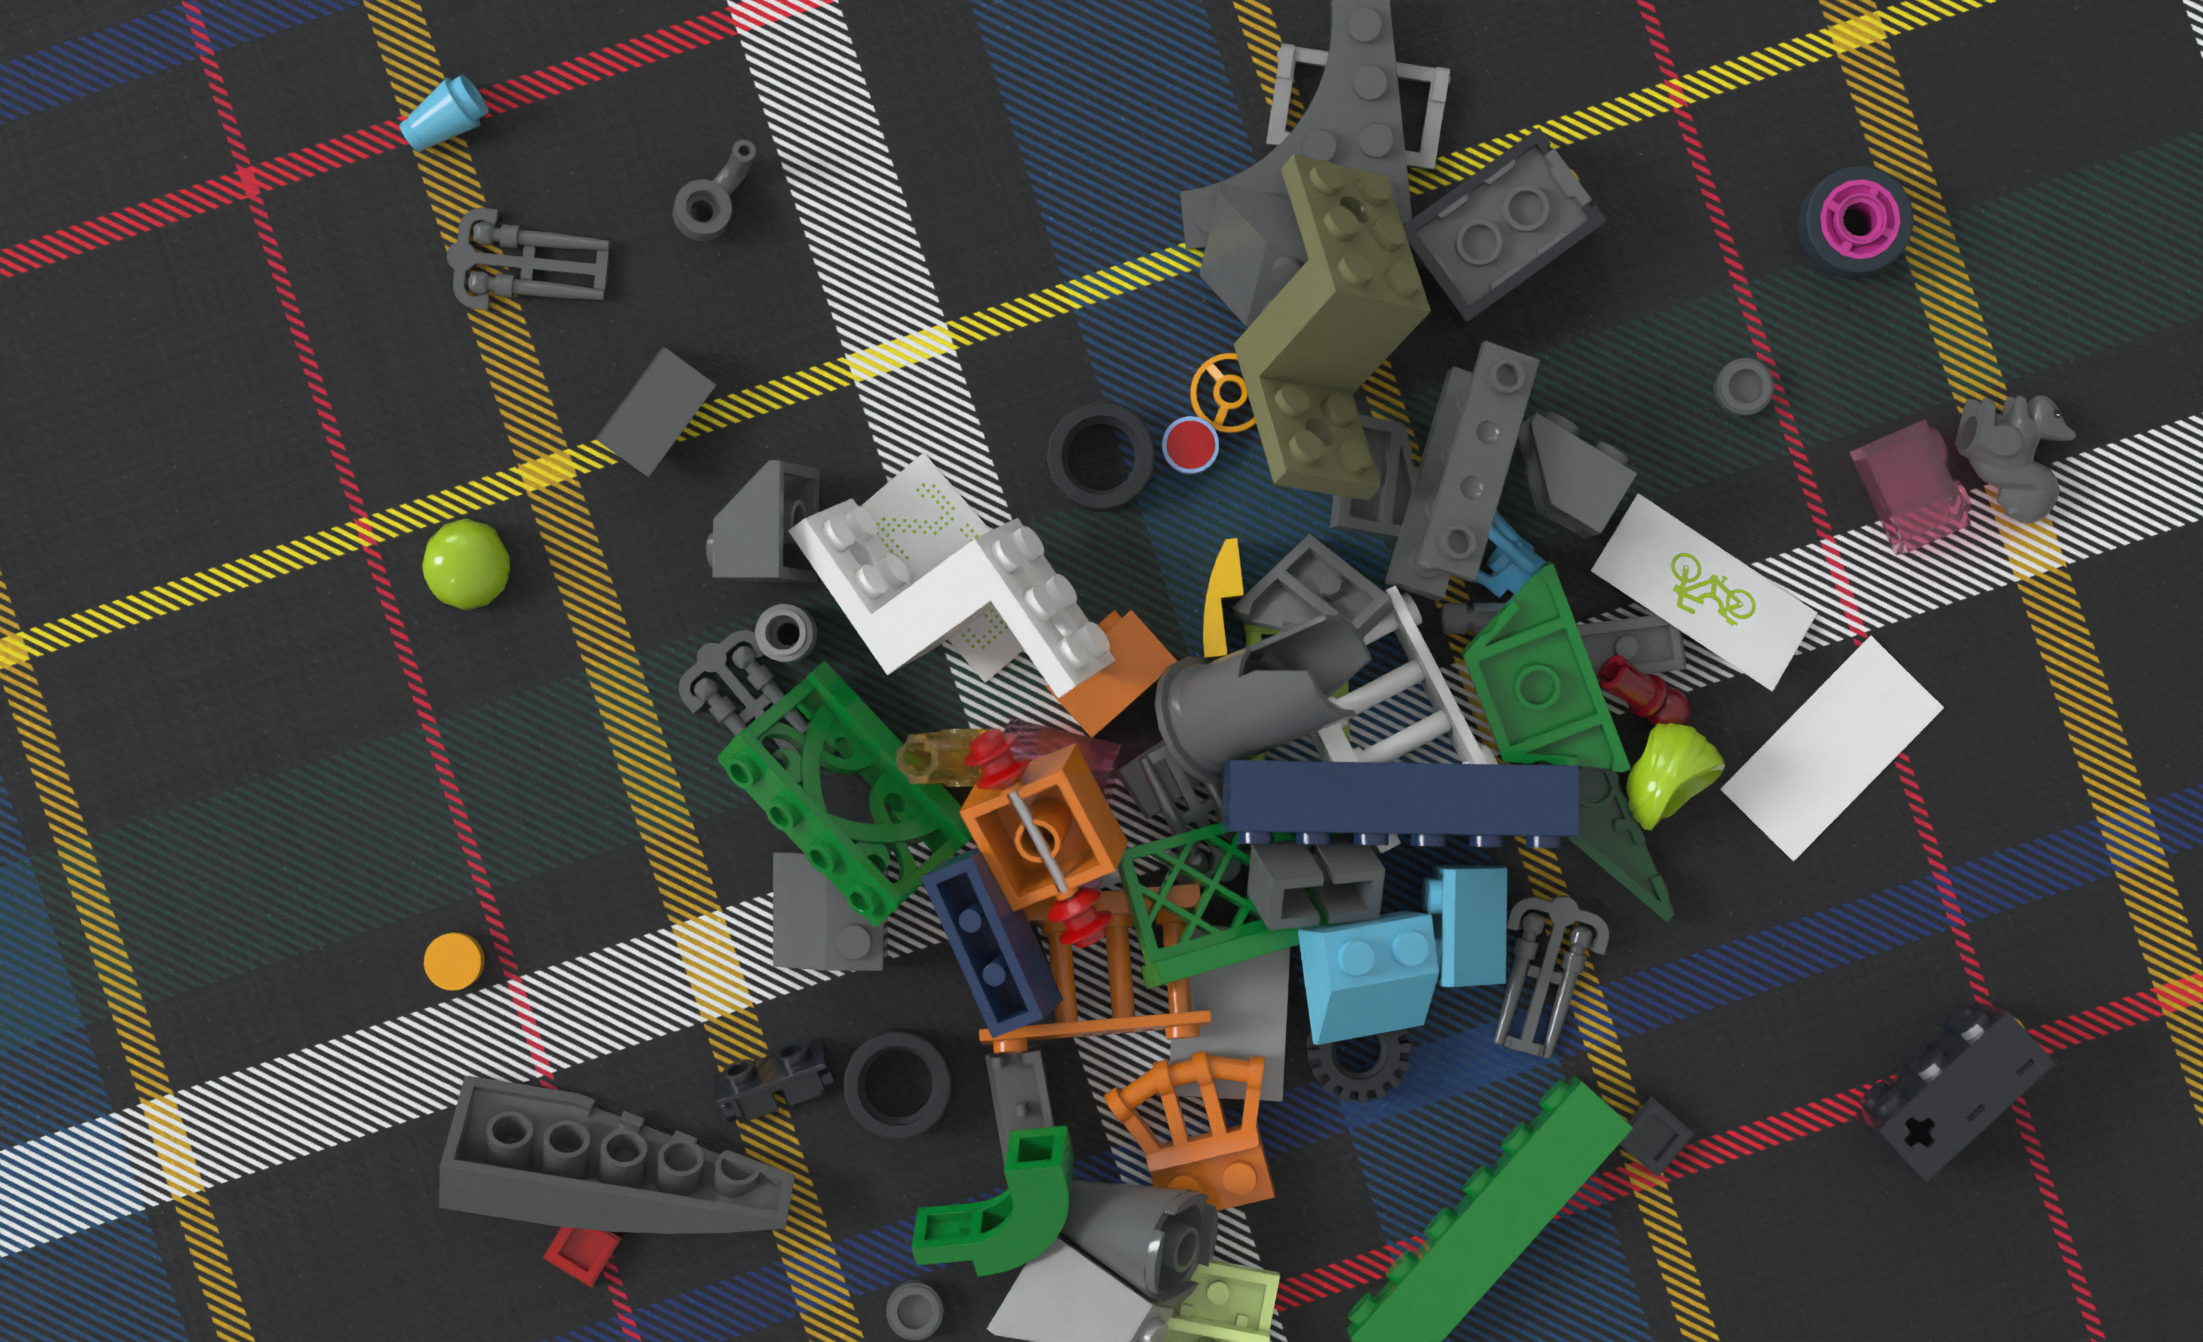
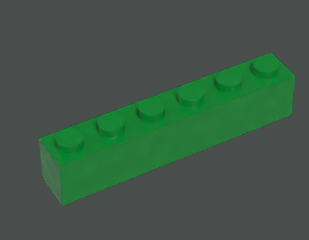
(1494, 1220)

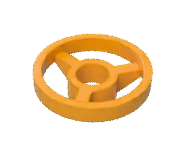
(1220, 379)

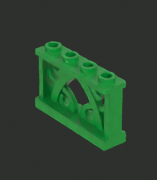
(796, 801)

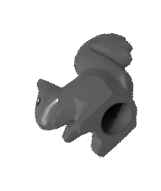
(2004, 449)

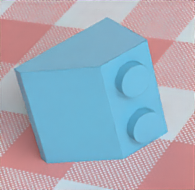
(1368, 975)

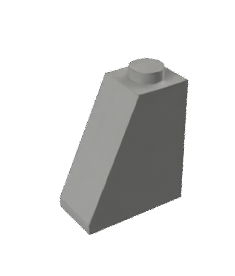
(1077, 1299)

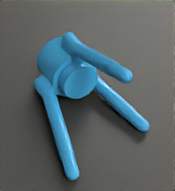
(1511, 560)

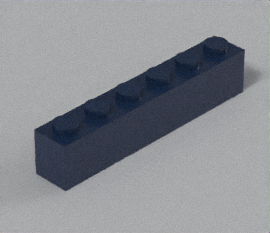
(1400, 800)

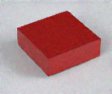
(583, 1252)

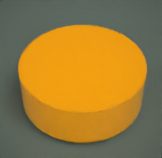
(454, 961)

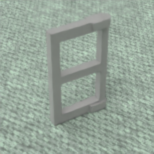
(1436, 77)

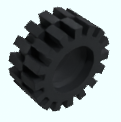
(1361, 1084)

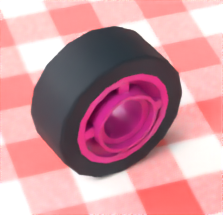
(1877, 199)

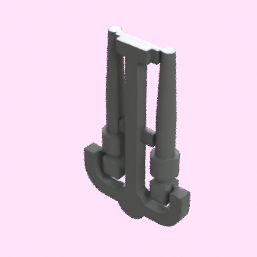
(464, 258)
(713, 658)
(1562, 912)

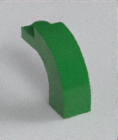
(1015, 1224)

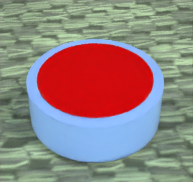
(1190, 445)

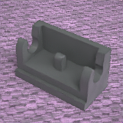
(655, 411)
(1019, 1092)

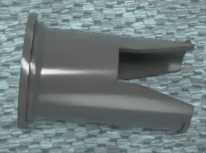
(1257, 695)

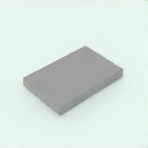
(1246, 1020)

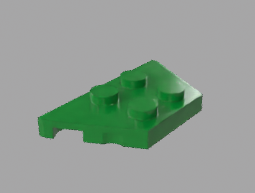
(1542, 683)

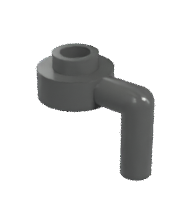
(713, 196)

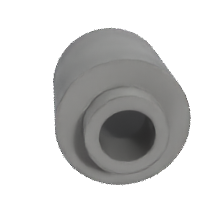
(768, 633)

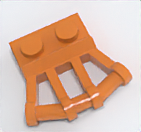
(1222, 1163)

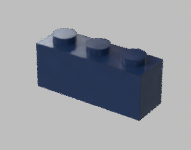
(992, 944)

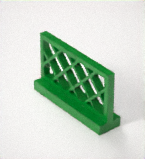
(1217, 947)

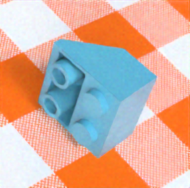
(1468, 922)

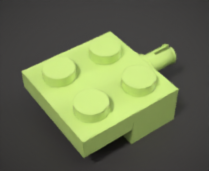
(1226, 1306)

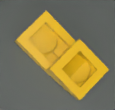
(1223, 585)

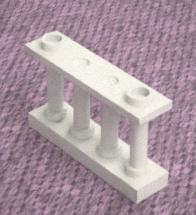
(1422, 668)

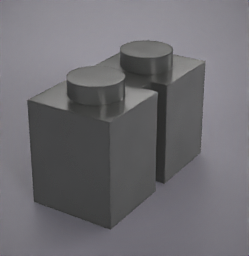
(1340, 877)

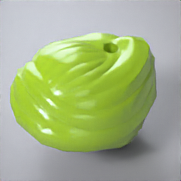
(1670, 772)

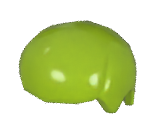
(466, 564)

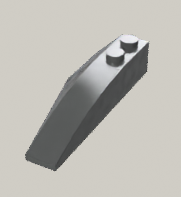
(576, 1166)

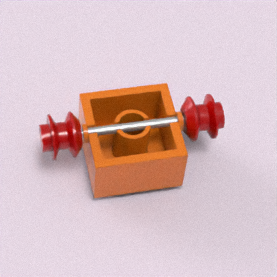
(1044, 831)

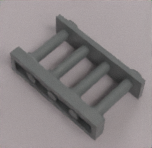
(1462, 472)

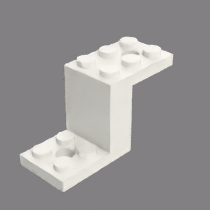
(992, 570)

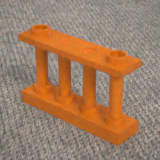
(1179, 1024)

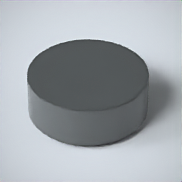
(1743, 387)
(915, 1309)

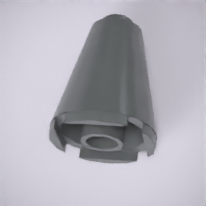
(1144, 1234)

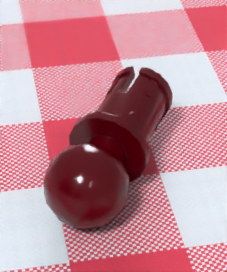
(1644, 693)

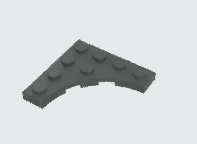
(1348, 122)

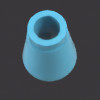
(444, 114)

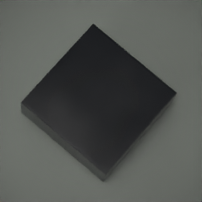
(1655, 1135)

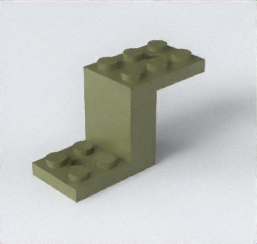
(1330, 328)

